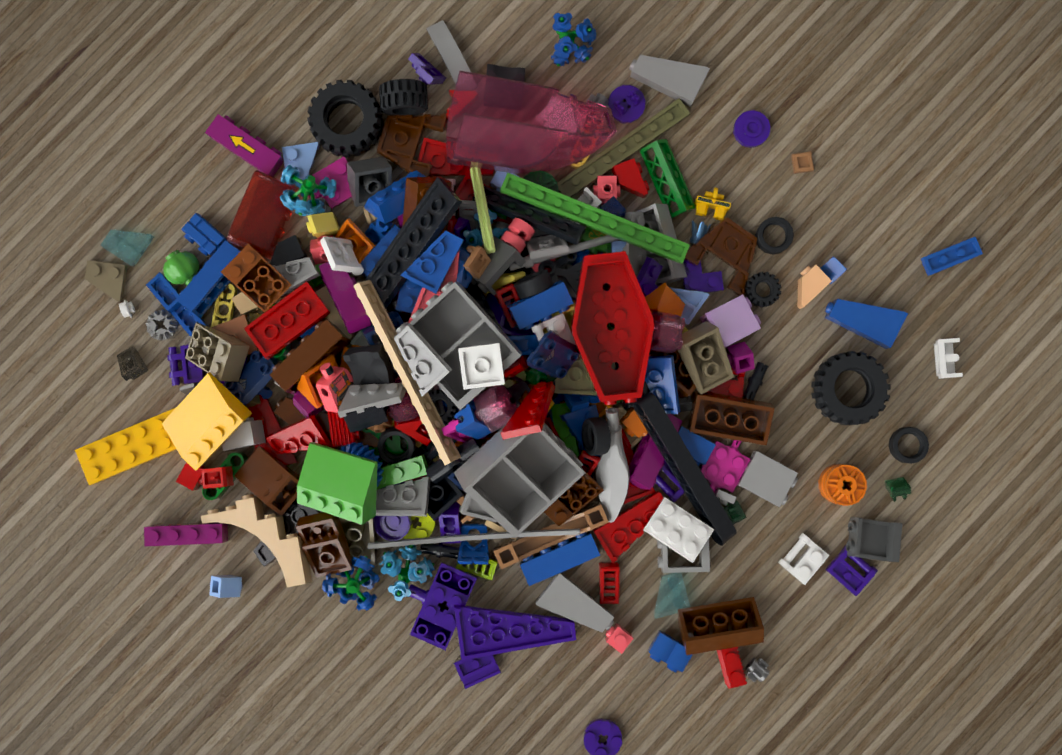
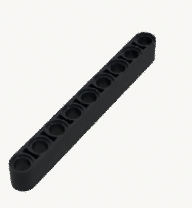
(684, 467)

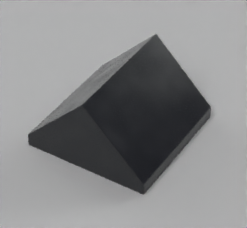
(442, 497)

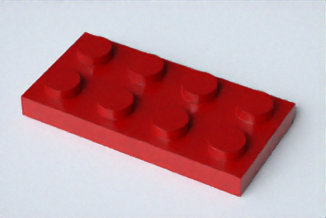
(287, 320)

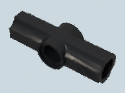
(438, 470)

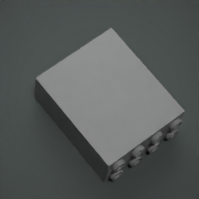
(458, 322)
(519, 476)

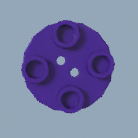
(634, 99)

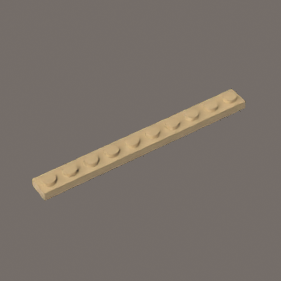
(423, 404)

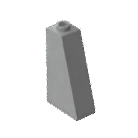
(670, 77)
(573, 603)

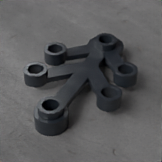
(570, 274)

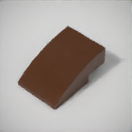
(324, 544)

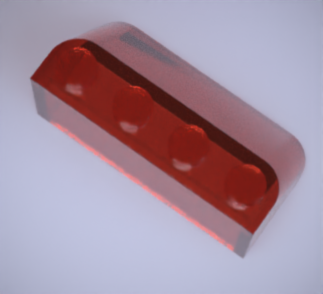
(261, 215)

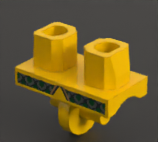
(703, 203)

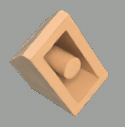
(811, 284)

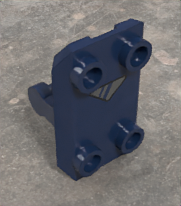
(553, 355)
(253, 379)

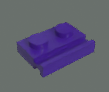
(476, 669)

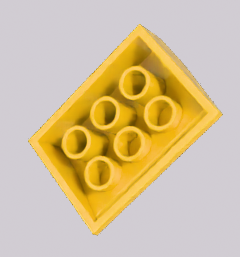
(205, 421)

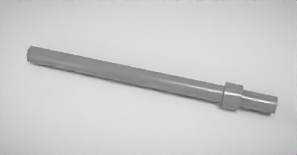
(572, 249)

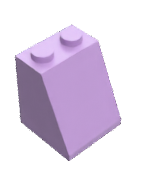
(733, 320)

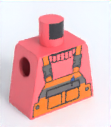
(333, 386)

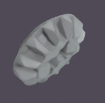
(169, 322)

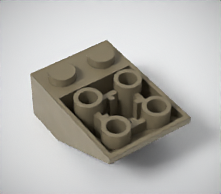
(217, 353)

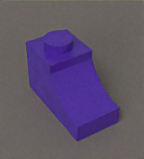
(450, 522)

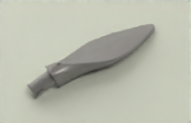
(613, 470)

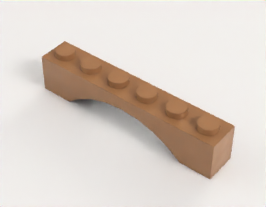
(527, 546)

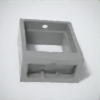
(704, 561)

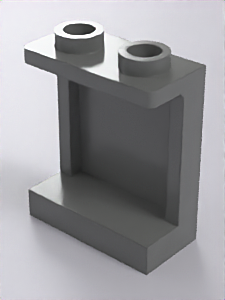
(500, 262)
(874, 539)

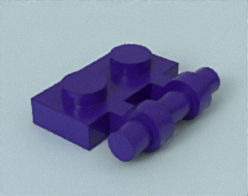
(190, 373)

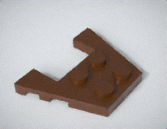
(402, 137)
(732, 246)

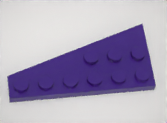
(499, 631)

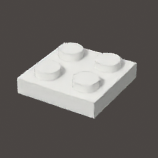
(481, 366)

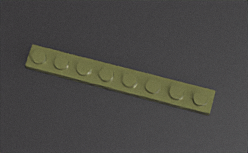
(623, 148)

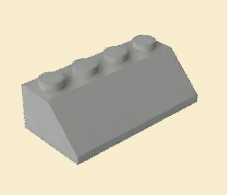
(658, 219)

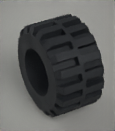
(403, 97)

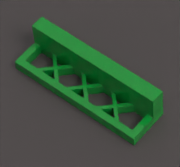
(678, 189)

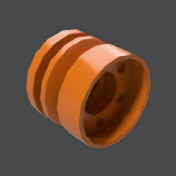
(832, 480)

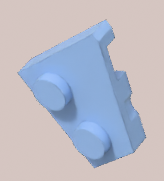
(300, 156)
(693, 302)

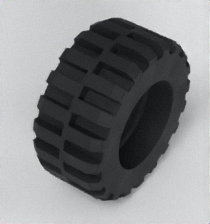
(335, 96)
(875, 388)

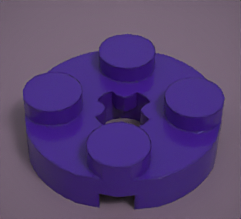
(603, 727)

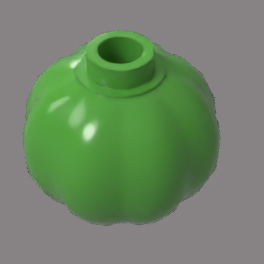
(180, 267)

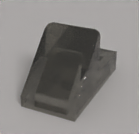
(131, 364)

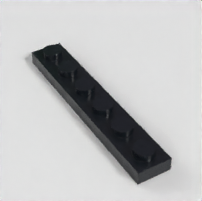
(534, 216)

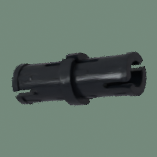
(755, 381)
(440, 550)

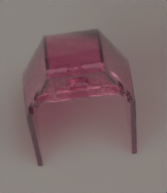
(521, 125)

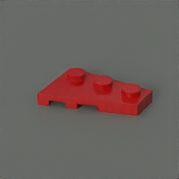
(298, 436)

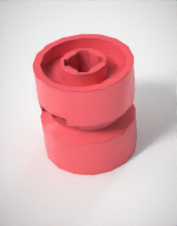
(518, 233)

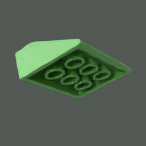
(338, 483)

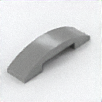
(448, 49)

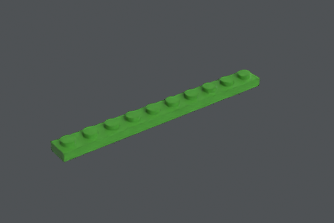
(594, 218)

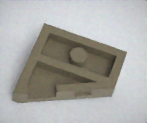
(107, 277)

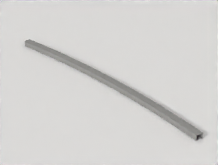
(551, 532)

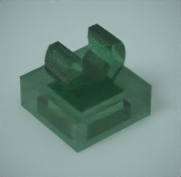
(898, 487)
(735, 512)

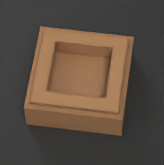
(802, 162)

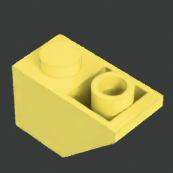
(323, 224)

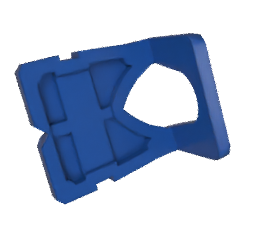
(471, 554)

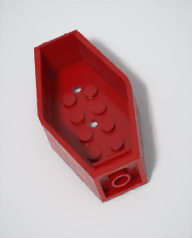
(633, 330)

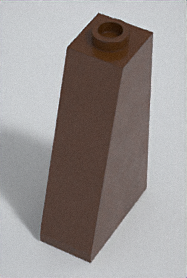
(291, 415)

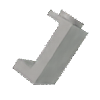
(768, 479)

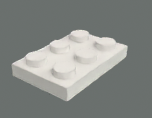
(678, 529)

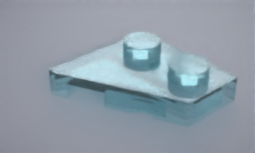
(127, 245)
(671, 595)

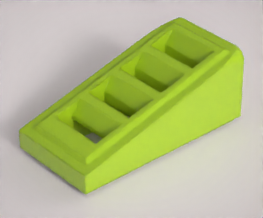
(489, 575)

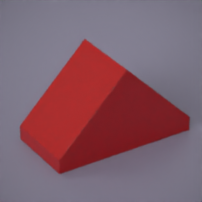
(217, 477)

